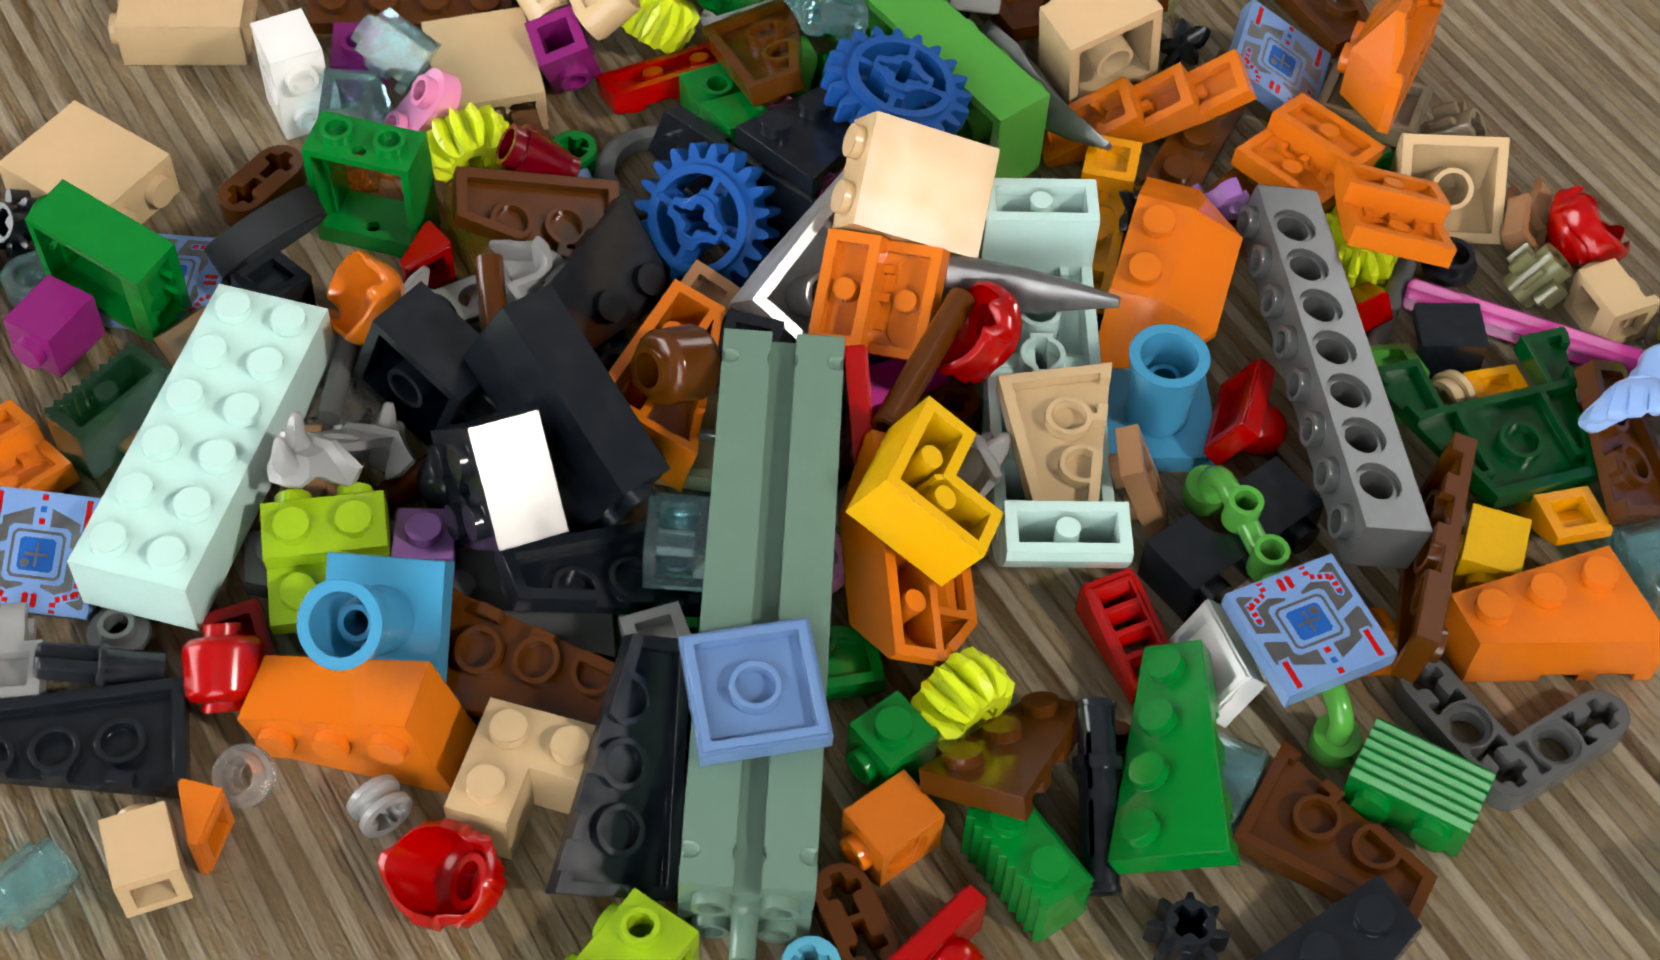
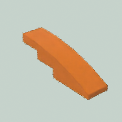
(1156, 105)

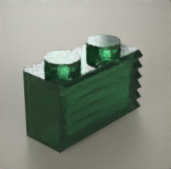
(106, 409)

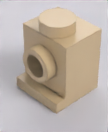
(1610, 302)

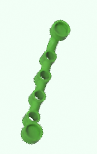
(1216, 490)

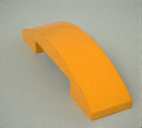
(1113, 172)
(1557, 515)

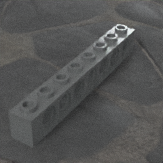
(1332, 380)

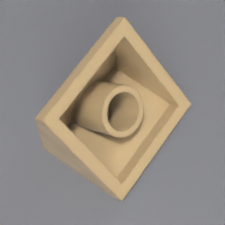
(1469, 174)

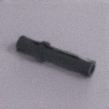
(1098, 790)

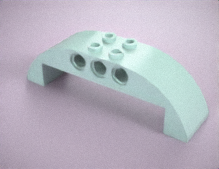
(1053, 231)

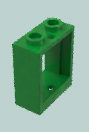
(352, 212)
(111, 258)

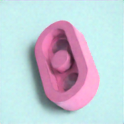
(427, 99)

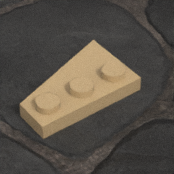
(1057, 429)

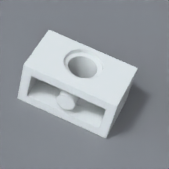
(290, 70)

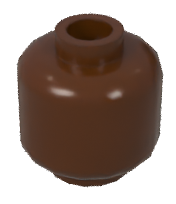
(676, 364)

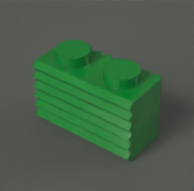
(1417, 788)
(1028, 869)

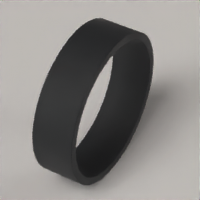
(271, 225)

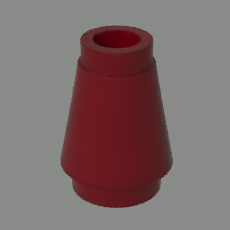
(533, 152)

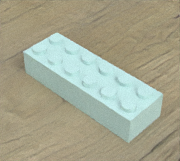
(202, 458)

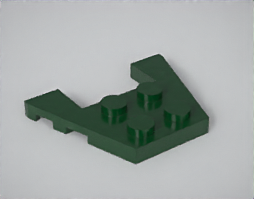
(1524, 436)

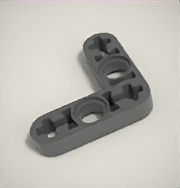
(1518, 753)

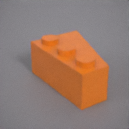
(673, 427)
(1554, 620)
(360, 719)

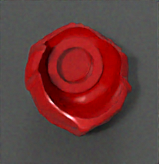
(1579, 231)
(986, 336)
(443, 874)

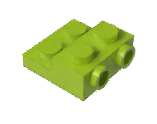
(301, 532)

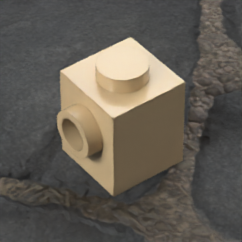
(144, 858)

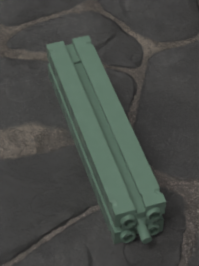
(767, 560)

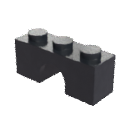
(1193, 563)

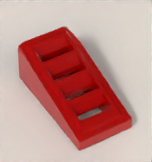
(1112, 602)

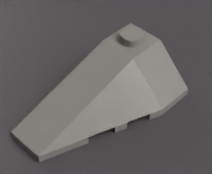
(788, 276)

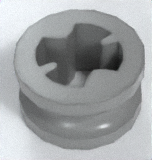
(379, 805)

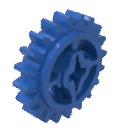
(896, 79)
(731, 205)

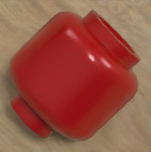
(221, 667)

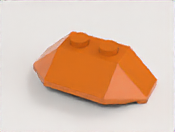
(1387, 57)
(1169, 268)
(891, 598)

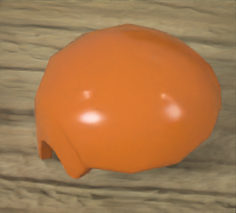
(361, 292)

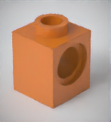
(891, 828)

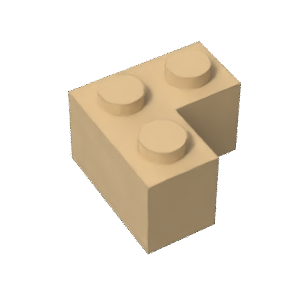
(515, 763)

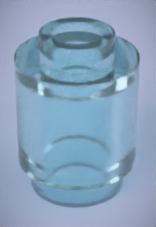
(33, 883)

